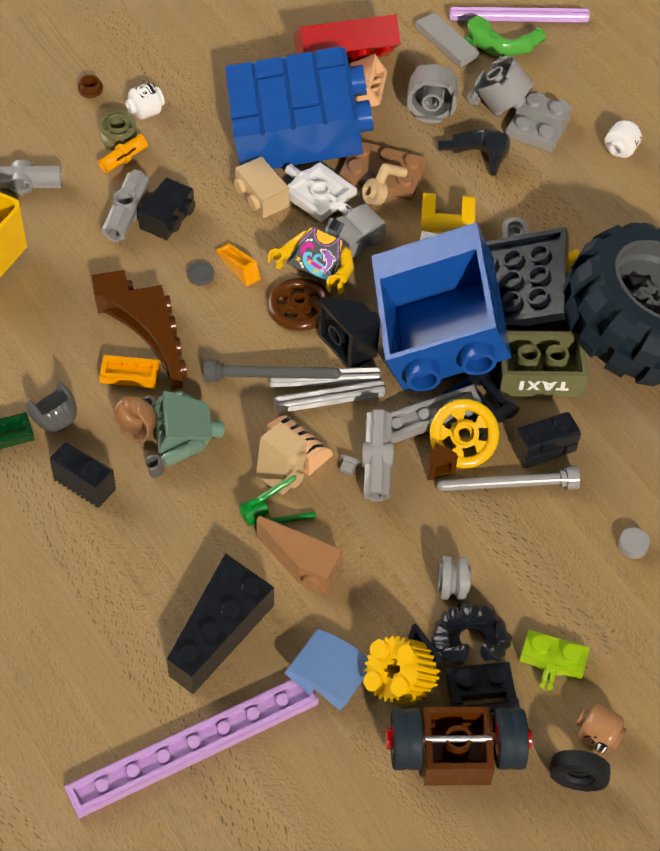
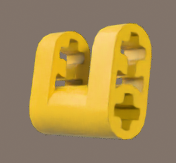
(442, 222)

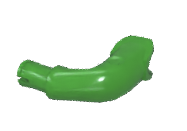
(492, 43)

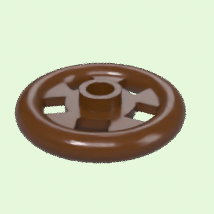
(284, 290)

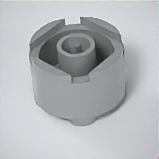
(504, 85)
(432, 93)

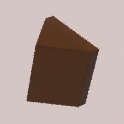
(441, 462)

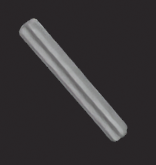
(348, 376)
(329, 396)

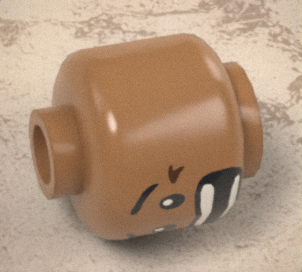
(601, 728)

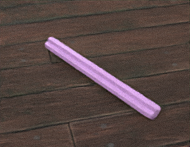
(520, 14)

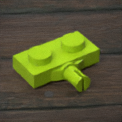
(554, 657)

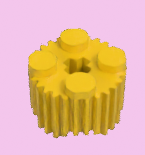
(400, 670)

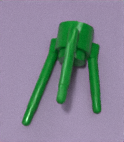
(257, 507)

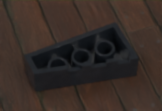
(219, 623)

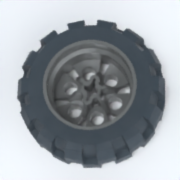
(617, 301)

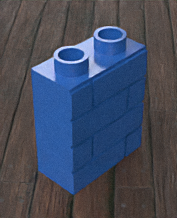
(298, 108)
(440, 308)

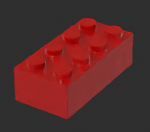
(358, 36)

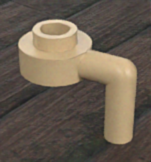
(375, 189)

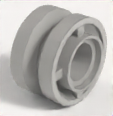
(454, 578)

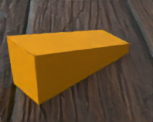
(240, 263)

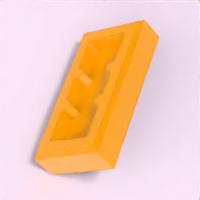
(129, 371)

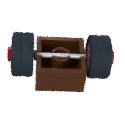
(458, 743)

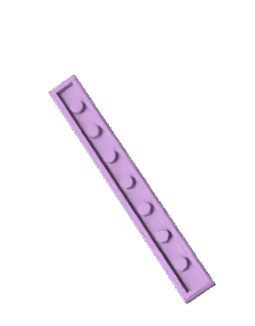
(188, 747)

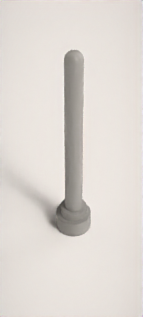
(567, 477)

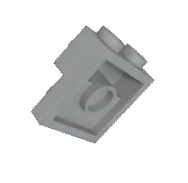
(540, 121)

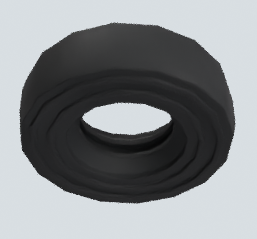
(580, 770)

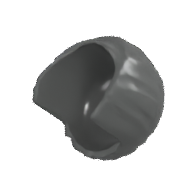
(55, 410)

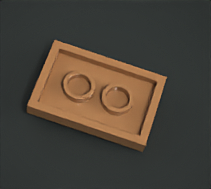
(365, 166)

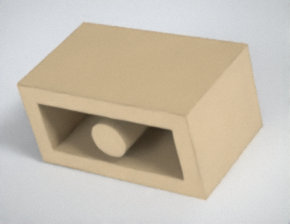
(261, 187)
(281, 456)

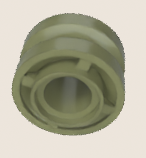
(117, 128)

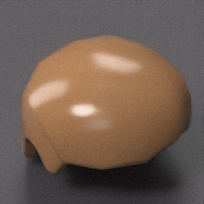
(135, 417)

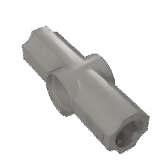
(24, 176)
(125, 206)
(378, 455)

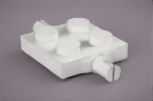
(320, 191)

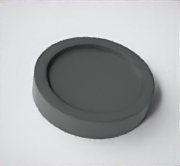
(200, 273)

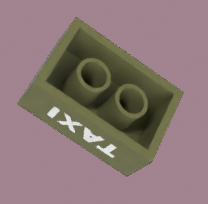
(543, 365)

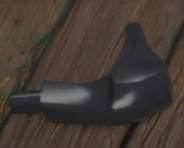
(492, 142)

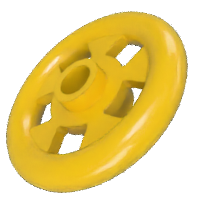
(484, 420)

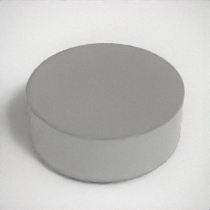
(633, 543)

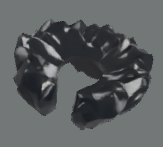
(470, 616)

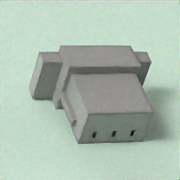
(349, 465)

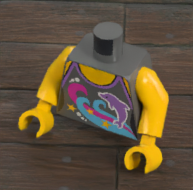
(318, 254)

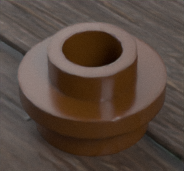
(90, 86)

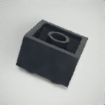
(349, 330)

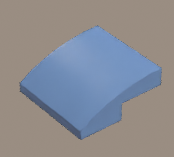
(329, 668)

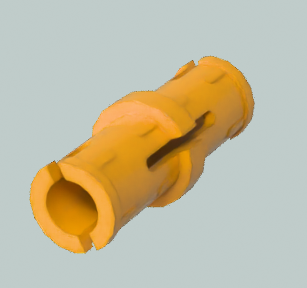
(122, 153)

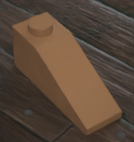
(304, 557)

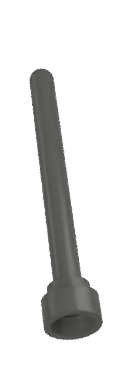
(217, 371)

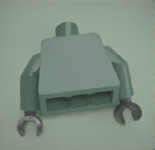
(181, 429)

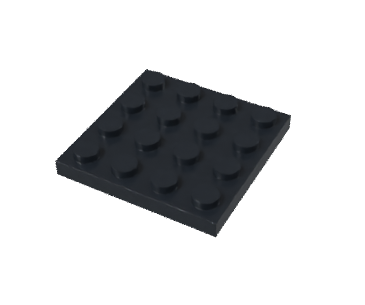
(532, 276)

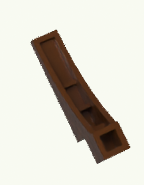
(146, 314)

